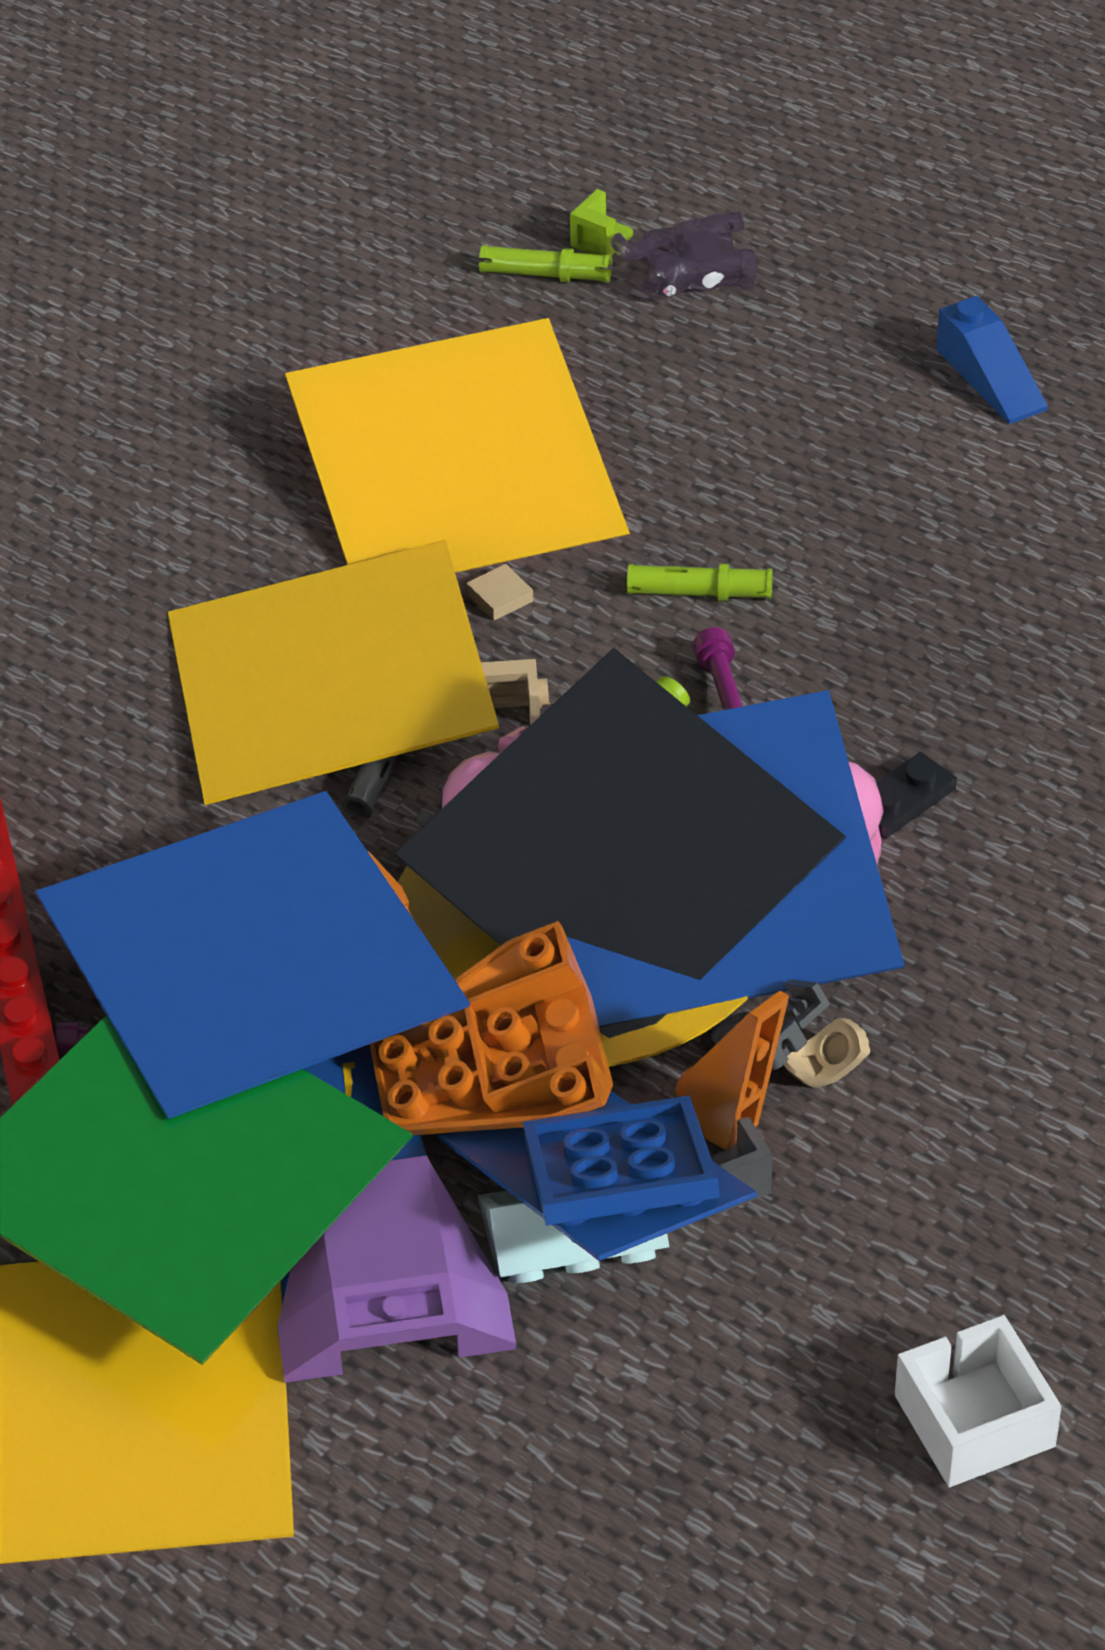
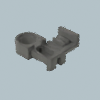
(802, 1008)

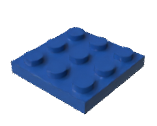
(620, 1161)

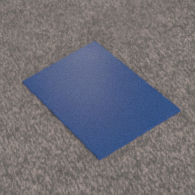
(505, 1160)

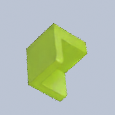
(592, 228)

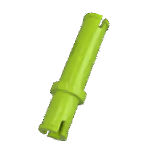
(545, 263)
(700, 581)

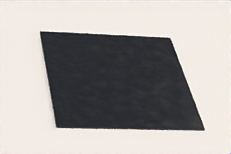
(623, 830)

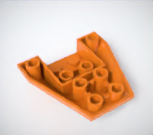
(510, 1057)

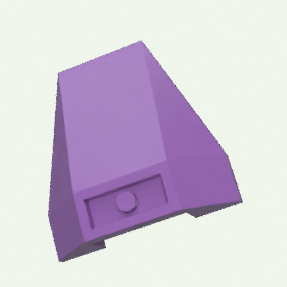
(392, 1274)

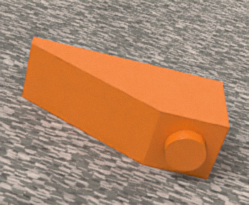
(735, 1073)

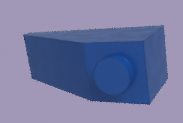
(986, 356)

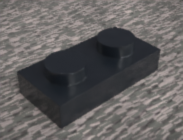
(911, 791)

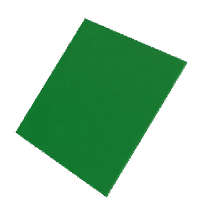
(186, 1212)

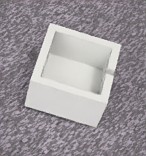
(991, 1409)

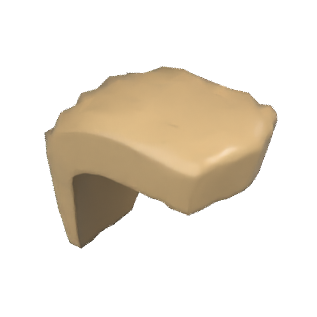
(829, 1054)

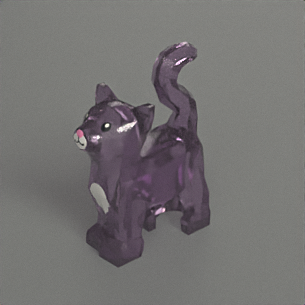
(699, 256)

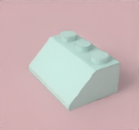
(525, 1246)

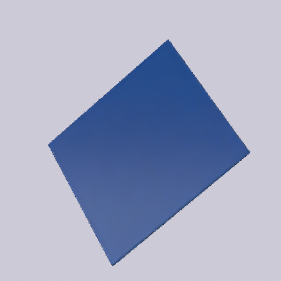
(823, 930)
(249, 953)

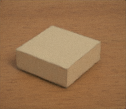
(499, 592)

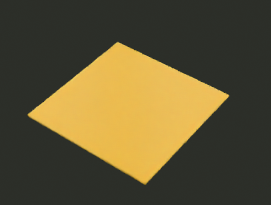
(457, 446)
(329, 672)
(126, 1437)

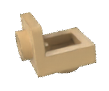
(516, 685)

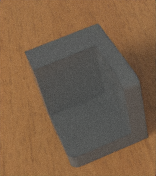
(748, 1160)

